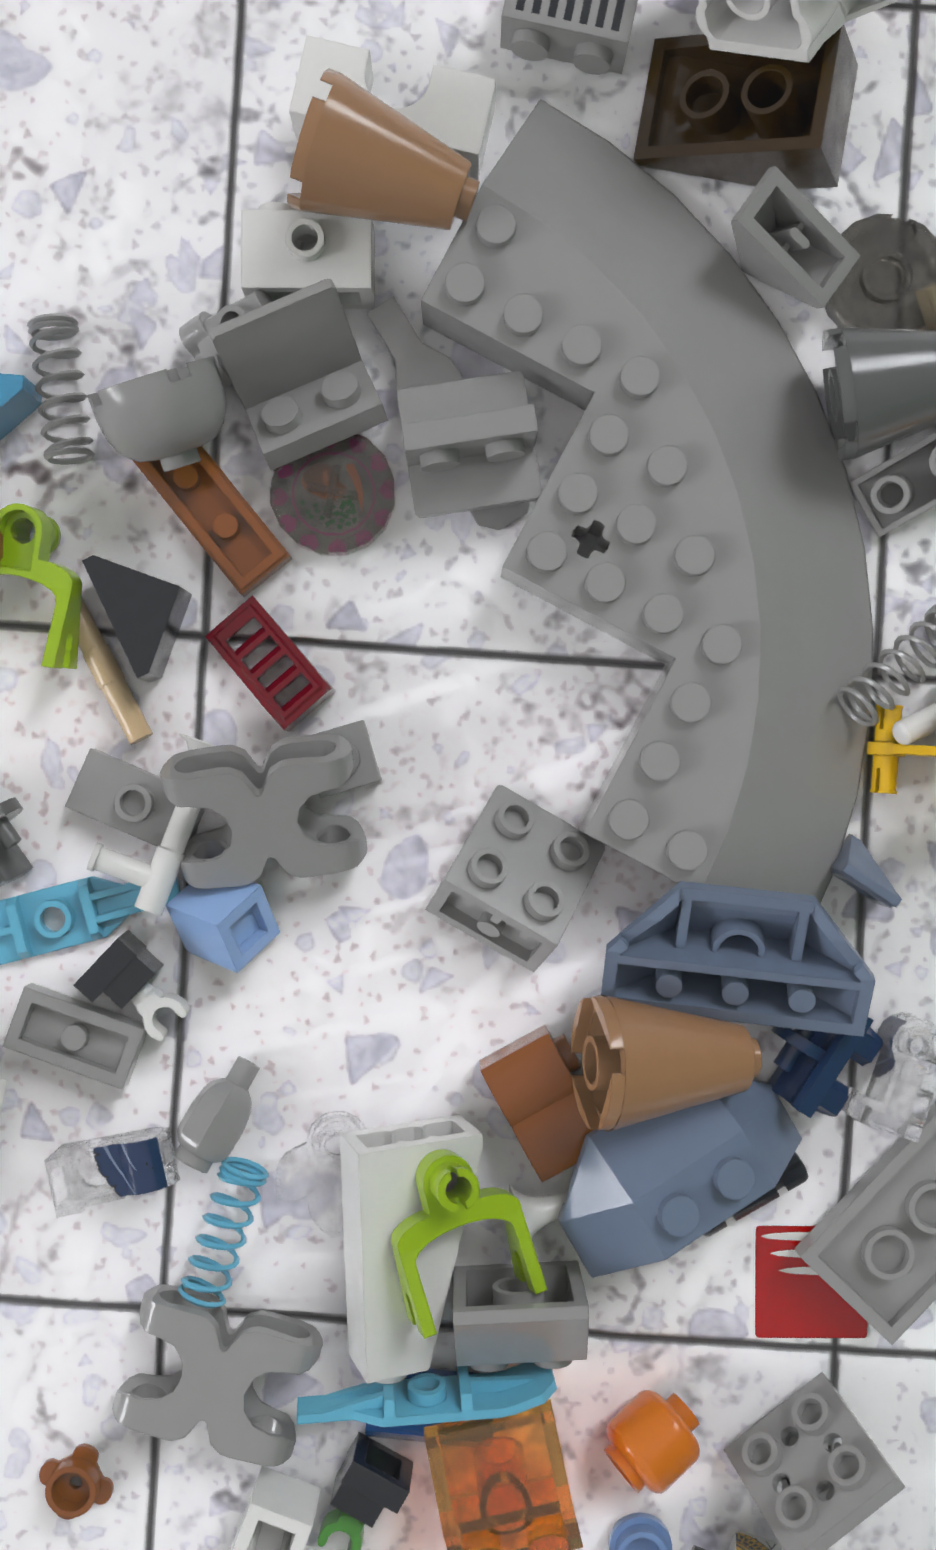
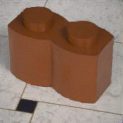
(538, 1099)

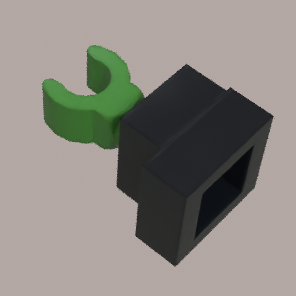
(363, 1486)

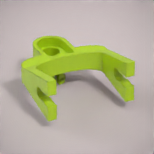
(31, 560)
(450, 1210)

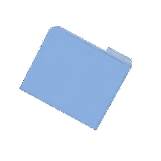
(224, 923)

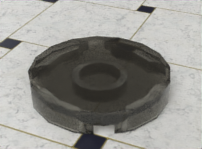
(883, 282)

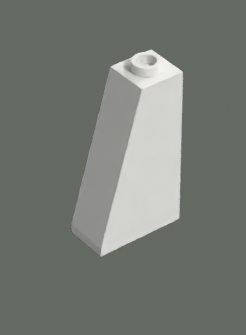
(376, 1197)

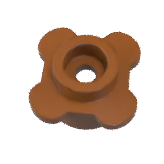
(65, 1497)

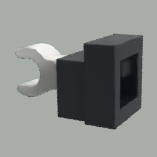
(124, 977)

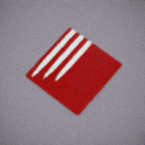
(792, 1296)

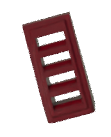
(303, 702)

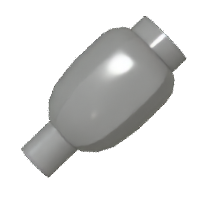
(216, 1118)

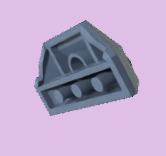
(742, 960)
(674, 1178)

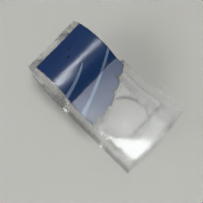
(901, 1079)
(110, 1168)

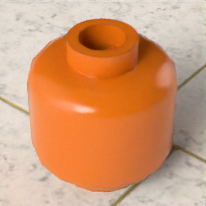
(653, 1441)

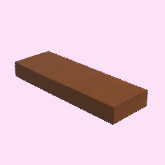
(219, 520)

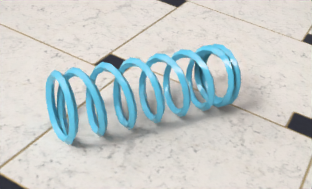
(230, 1174)

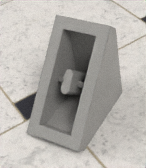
(790, 242)

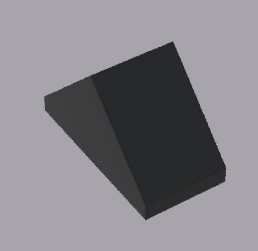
(142, 612)

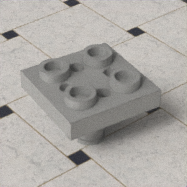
(826, 1488)

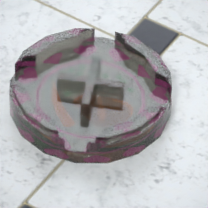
(335, 497)

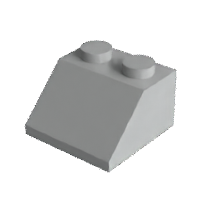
(506, 1323)

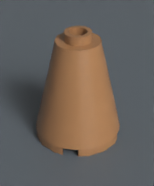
(376, 163)
(654, 1061)

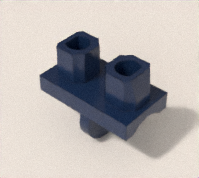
(813, 1062)

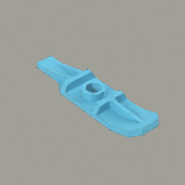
(91, 912)
(434, 1398)

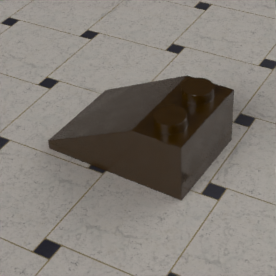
(746, 113)

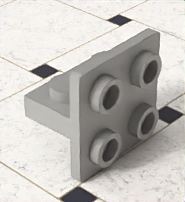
(470, 444)

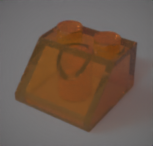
(503, 1483)

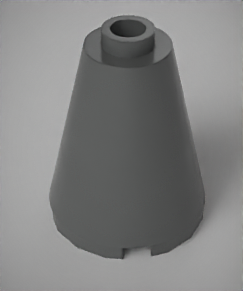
(879, 386)

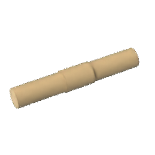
(111, 679)

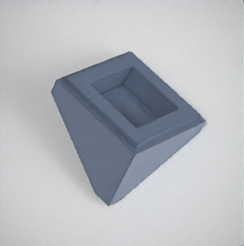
(862, 873)

